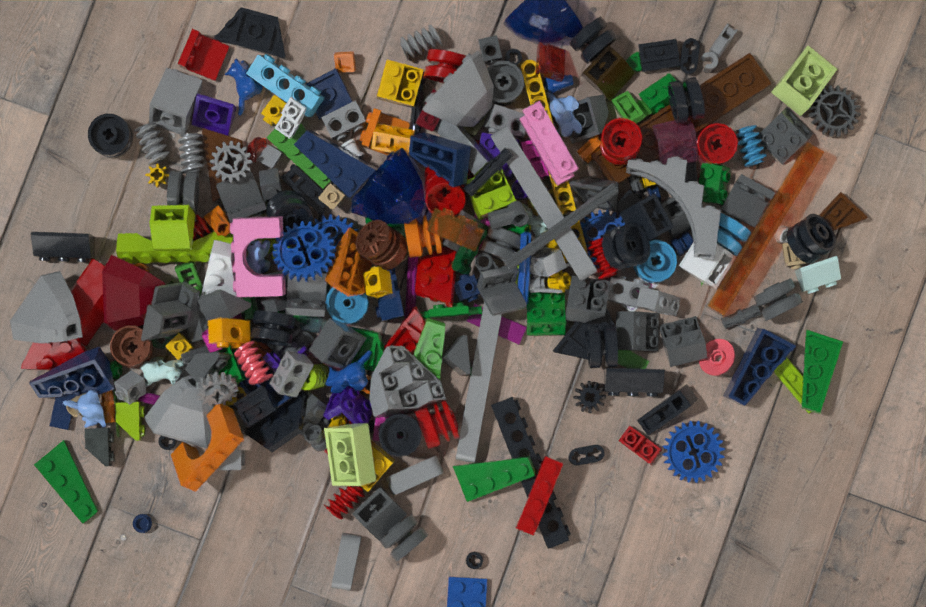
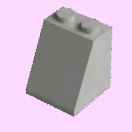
(174, 101)

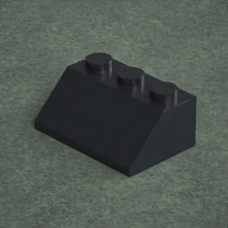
(63, 246)
(633, 381)

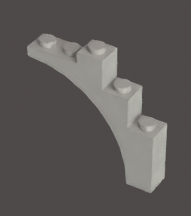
(671, 177)

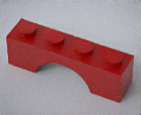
(539, 495)

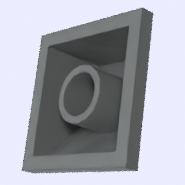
(592, 116)

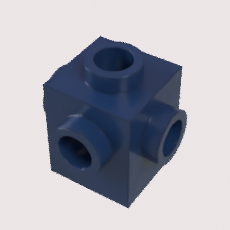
(462, 293)

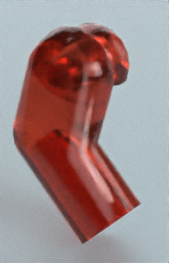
(254, 146)

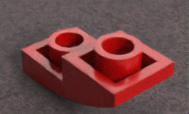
(640, 445)

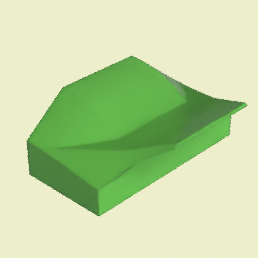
(630, 107)

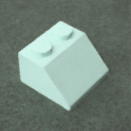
(818, 274)

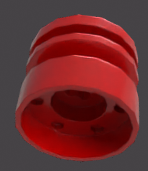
(625, 132)
(726, 139)
(438, 197)
(437, 424)

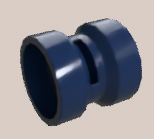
(678, 245)

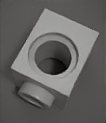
(130, 387)

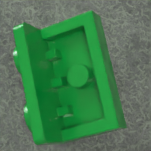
(656, 95)
(715, 182)

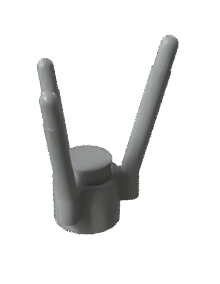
(539, 285)

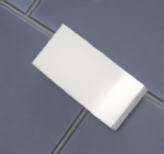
(291, 118)

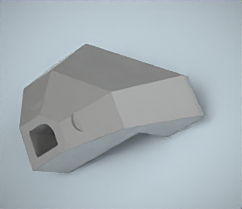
(464, 95)
(47, 313)
(402, 384)
(181, 415)

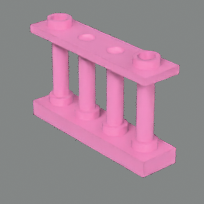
(548, 143)

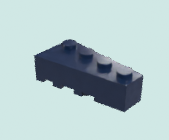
(338, 164)
(758, 363)

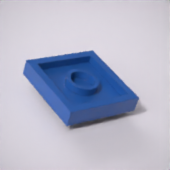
(466, 592)

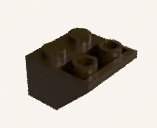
(608, 73)

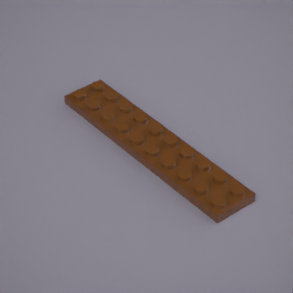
(720, 96)

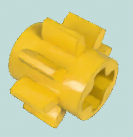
(154, 171)
(559, 280)

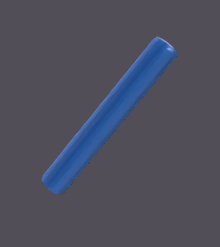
(524, 268)

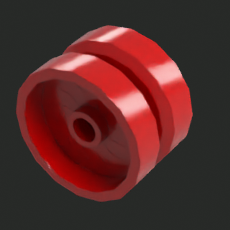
(443, 63)

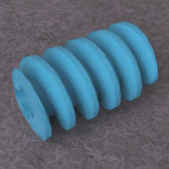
(750, 146)

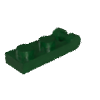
(465, 256)

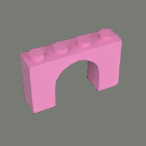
(247, 281)

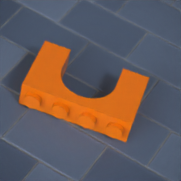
(225, 438)

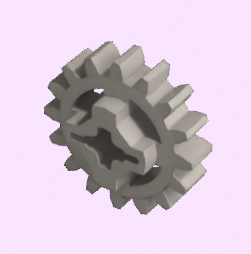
(238, 159)
(216, 389)

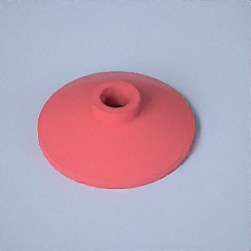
(716, 349)

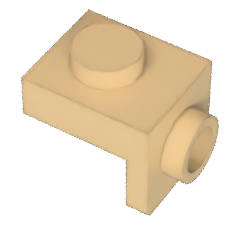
(332, 196)
(790, 258)

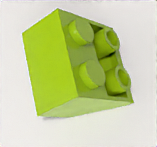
(492, 196)
(172, 227)

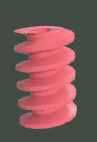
(252, 364)

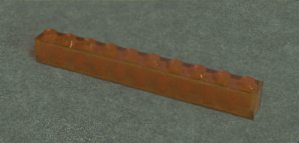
(765, 229)

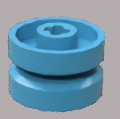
(729, 231)
(666, 263)
(350, 314)

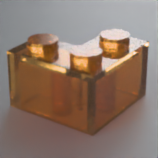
(458, 230)

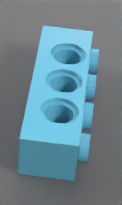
(259, 72)

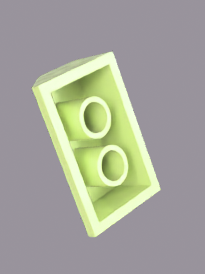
(350, 455)

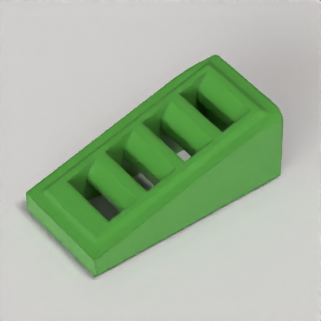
(179, 268)

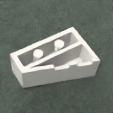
(219, 270)

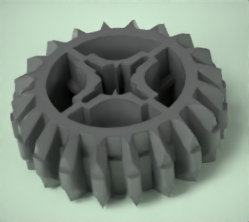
(842, 114)

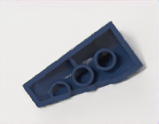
(391, 305)
(76, 376)

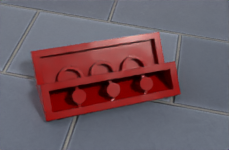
(89, 300)

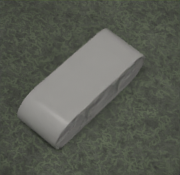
(414, 475)
(346, 561)

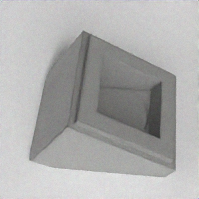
(270, 156)

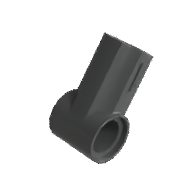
(513, 214)

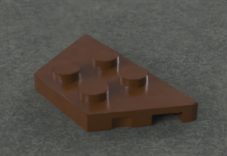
(211, 141)

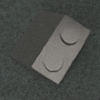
(337, 344)

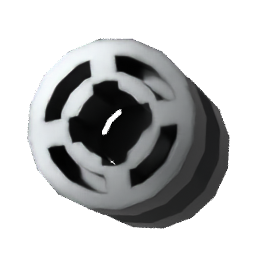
(316, 437)

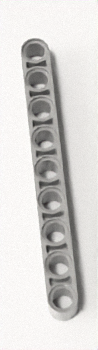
(543, 203)
(478, 386)

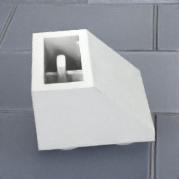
(706, 270)

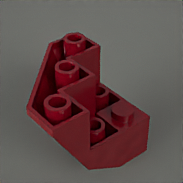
(126, 293)

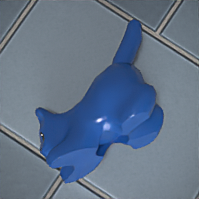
(245, 85)
(352, 375)

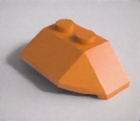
(348, 266)

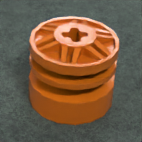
(419, 237)

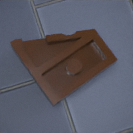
(842, 212)

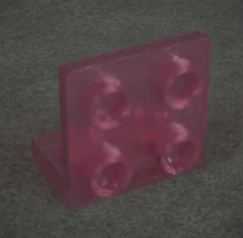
(676, 140)

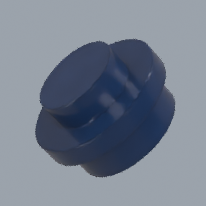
(142, 523)

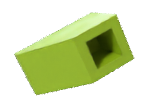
(130, 419)

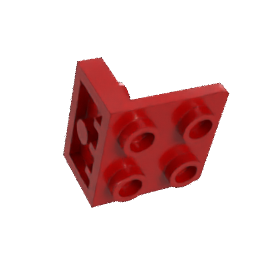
(203, 55)

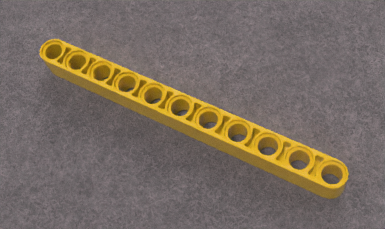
(535, 97)

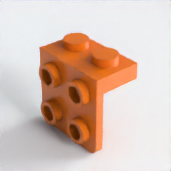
(378, 117)

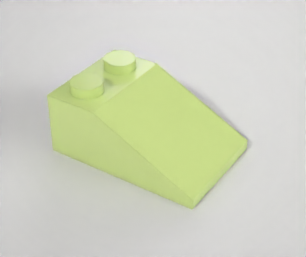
(804, 81)

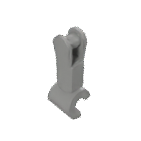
(718, 48)

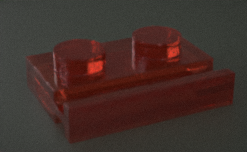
(550, 61)

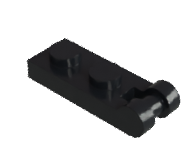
(305, 187)

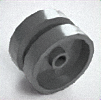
(514, 81)
(183, 191)
(505, 243)
(777, 298)
(403, 537)

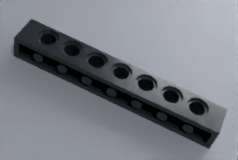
(500, 409)

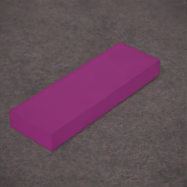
(508, 329)

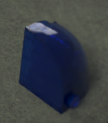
(544, 21)

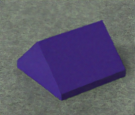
(213, 114)

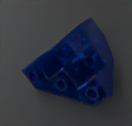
(392, 192)

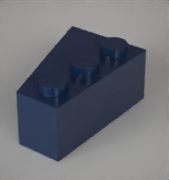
(443, 156)

